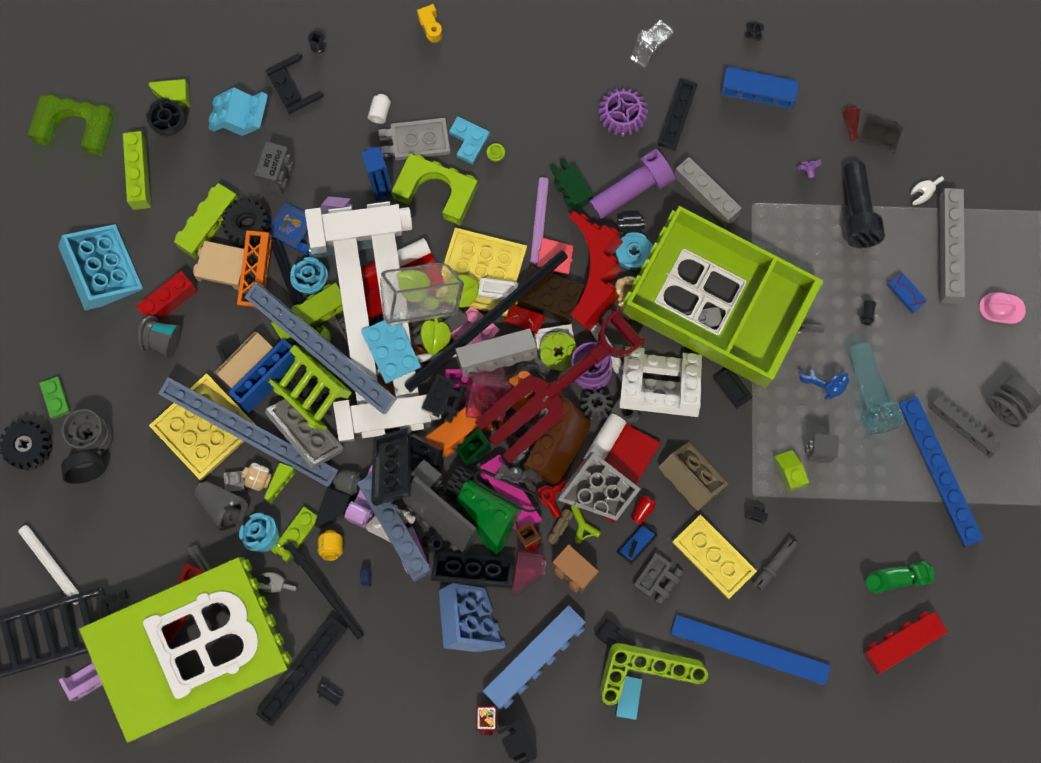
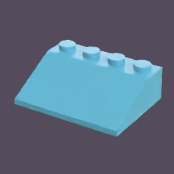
(99, 266)

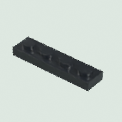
(677, 114)

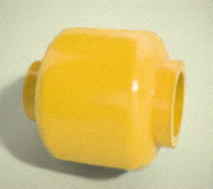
(330, 545)

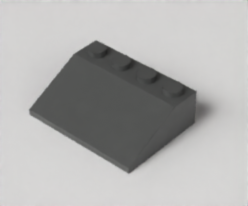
(441, 517)

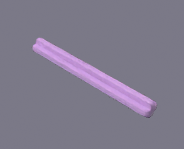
(539, 219)

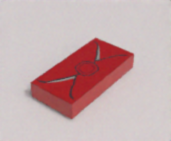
(524, 319)

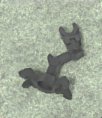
(516, 474)

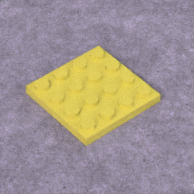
(484, 257)
(195, 439)

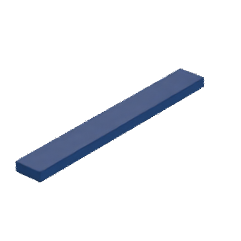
(750, 650)

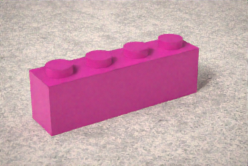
(510, 492)

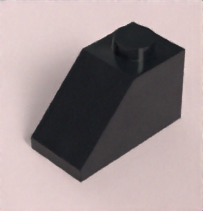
(332, 508)

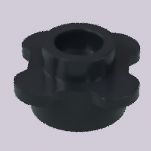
(754, 26)

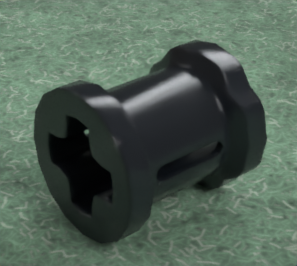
(317, 36)

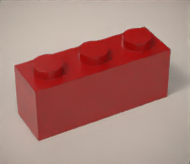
(167, 297)

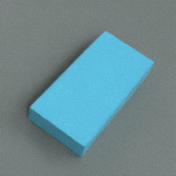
(629, 698)

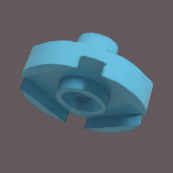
(630, 261)

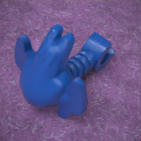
(833, 388)

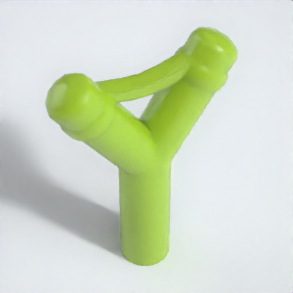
(582, 525)

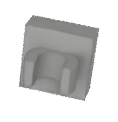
(234, 482)

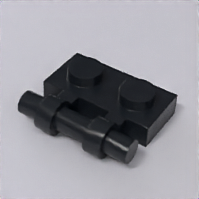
(438, 395)

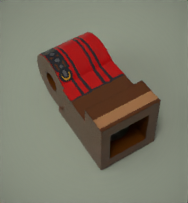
(529, 538)

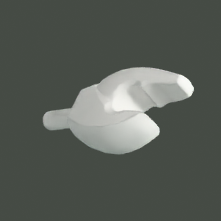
(927, 189)

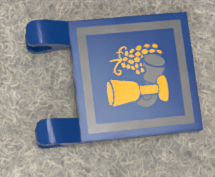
(290, 227)

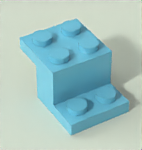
(237, 111)

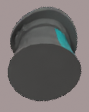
(158, 336)

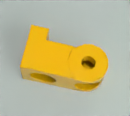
(427, 19)

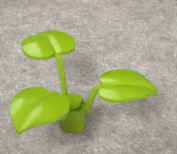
(437, 335)

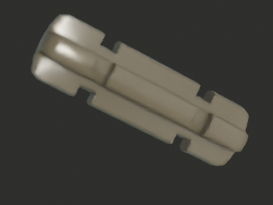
(560, 526)

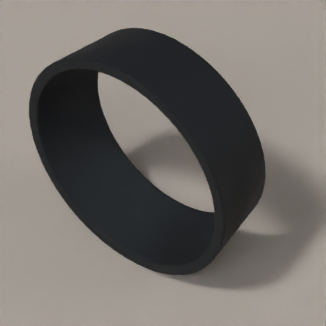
(82, 475)

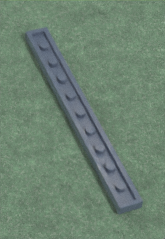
(320, 348)
(244, 430)

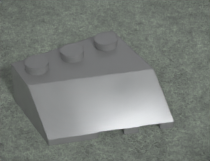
(599, 488)

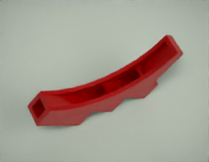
(599, 291)

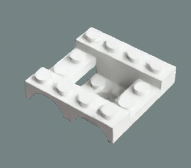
(660, 395)

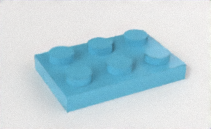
(390, 350)

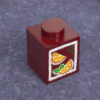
(486, 719)

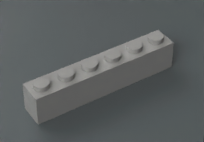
(952, 246)

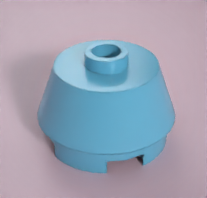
(309, 276)
(259, 533)

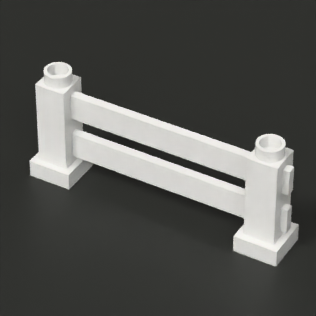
(343, 229)

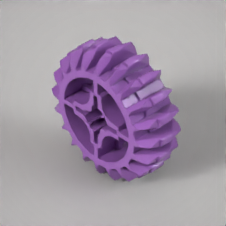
(634, 105)

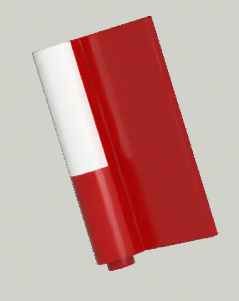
(408, 256)
(623, 448)

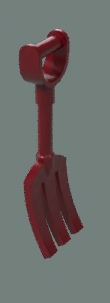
(548, 394)

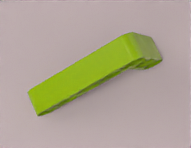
(647, 666)

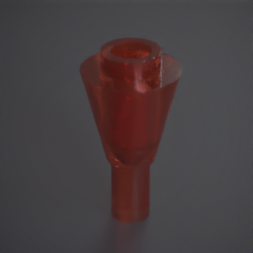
(852, 117)

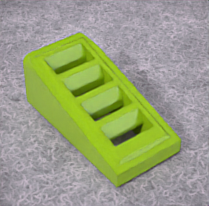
(280, 479)

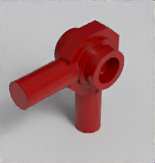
(547, 495)

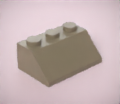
(693, 475)

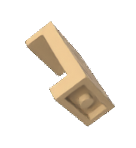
(219, 264)

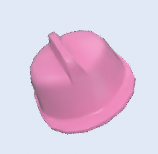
(1002, 308)

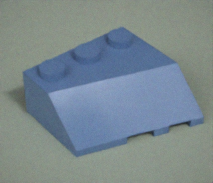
(468, 619)

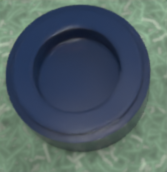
(366, 576)

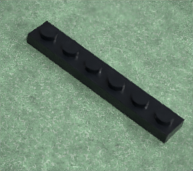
(301, 672)

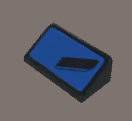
(637, 544)

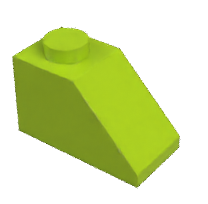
(174, 90)
(791, 471)

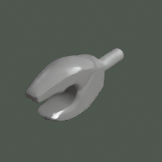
(276, 584)

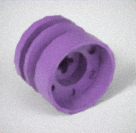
(597, 378)

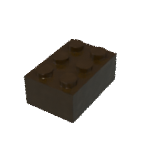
(553, 297)

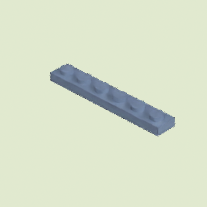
(397, 534)

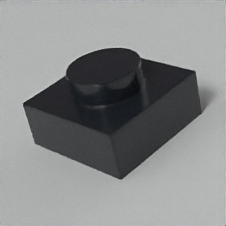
(226, 349)
(756, 514)

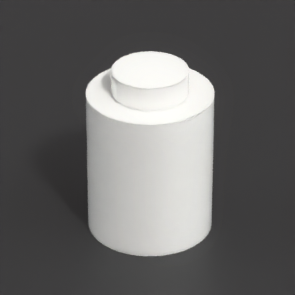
(379, 109)

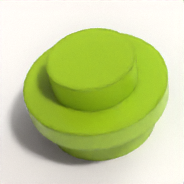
(495, 152)

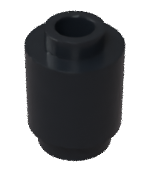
(631, 223)

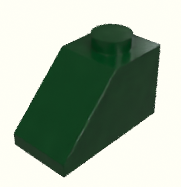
(474, 447)

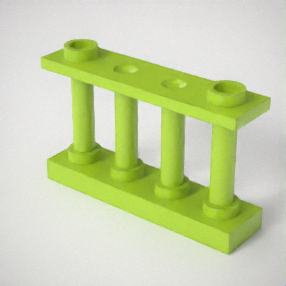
(325, 379)

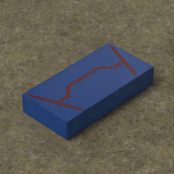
(907, 293)

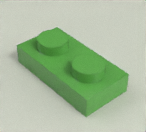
(55, 397)

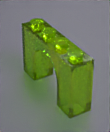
(52, 111)

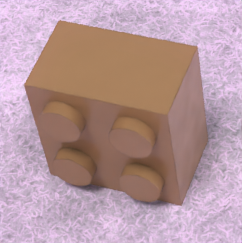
(574, 569)

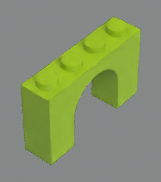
(418, 170)

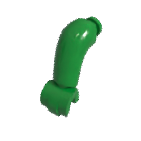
(897, 577)

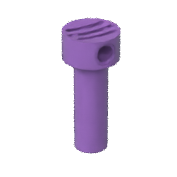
(653, 171)

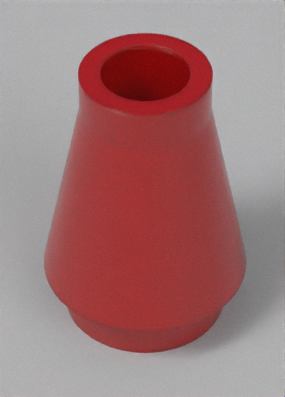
(643, 509)

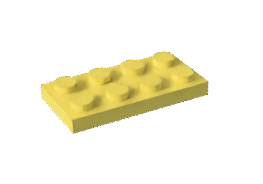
(714, 557)

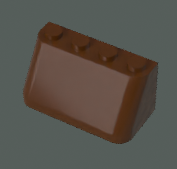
(559, 446)

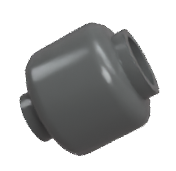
(347, 481)

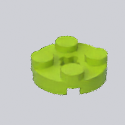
(560, 361)

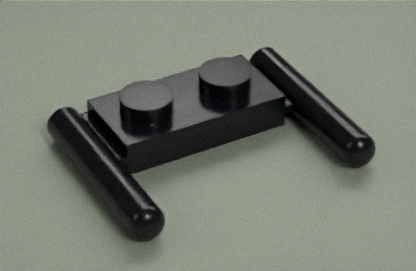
(286, 88)

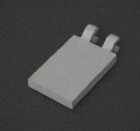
(416, 137)

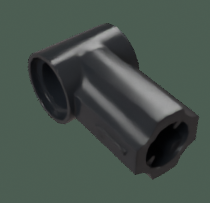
(611, 634)

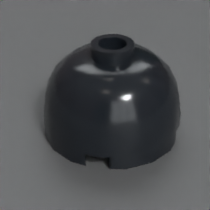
(165, 117)

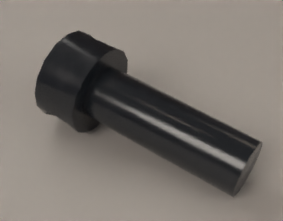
(863, 226)

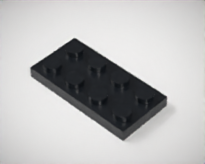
(391, 467)

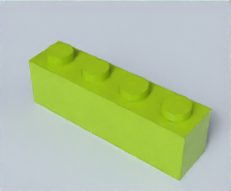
(136, 170)
(205, 221)
(316, 309)

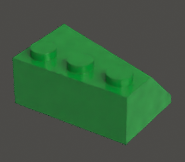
(489, 514)

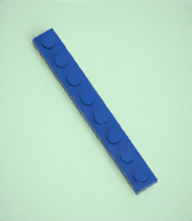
(941, 472)

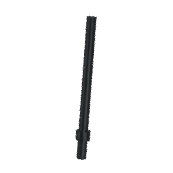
(300, 559)

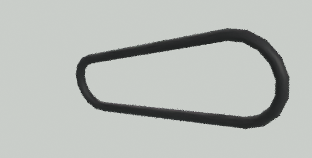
(506, 499)

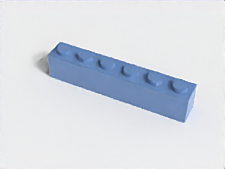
(534, 657)

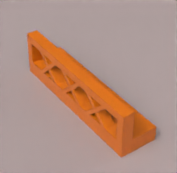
(262, 264)

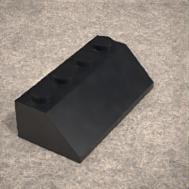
(473, 569)

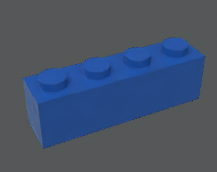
(760, 87)
(377, 173)
(255, 384)

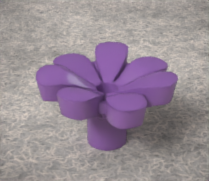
(809, 167)

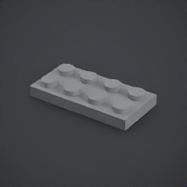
(312, 444)

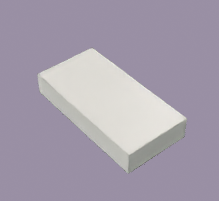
(495, 288)

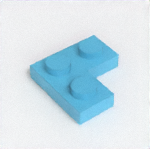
(473, 137)

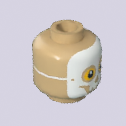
(256, 476)

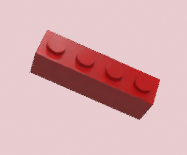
(904, 643)

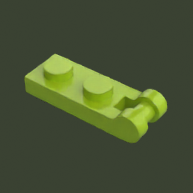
(296, 532)

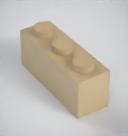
(243, 359)

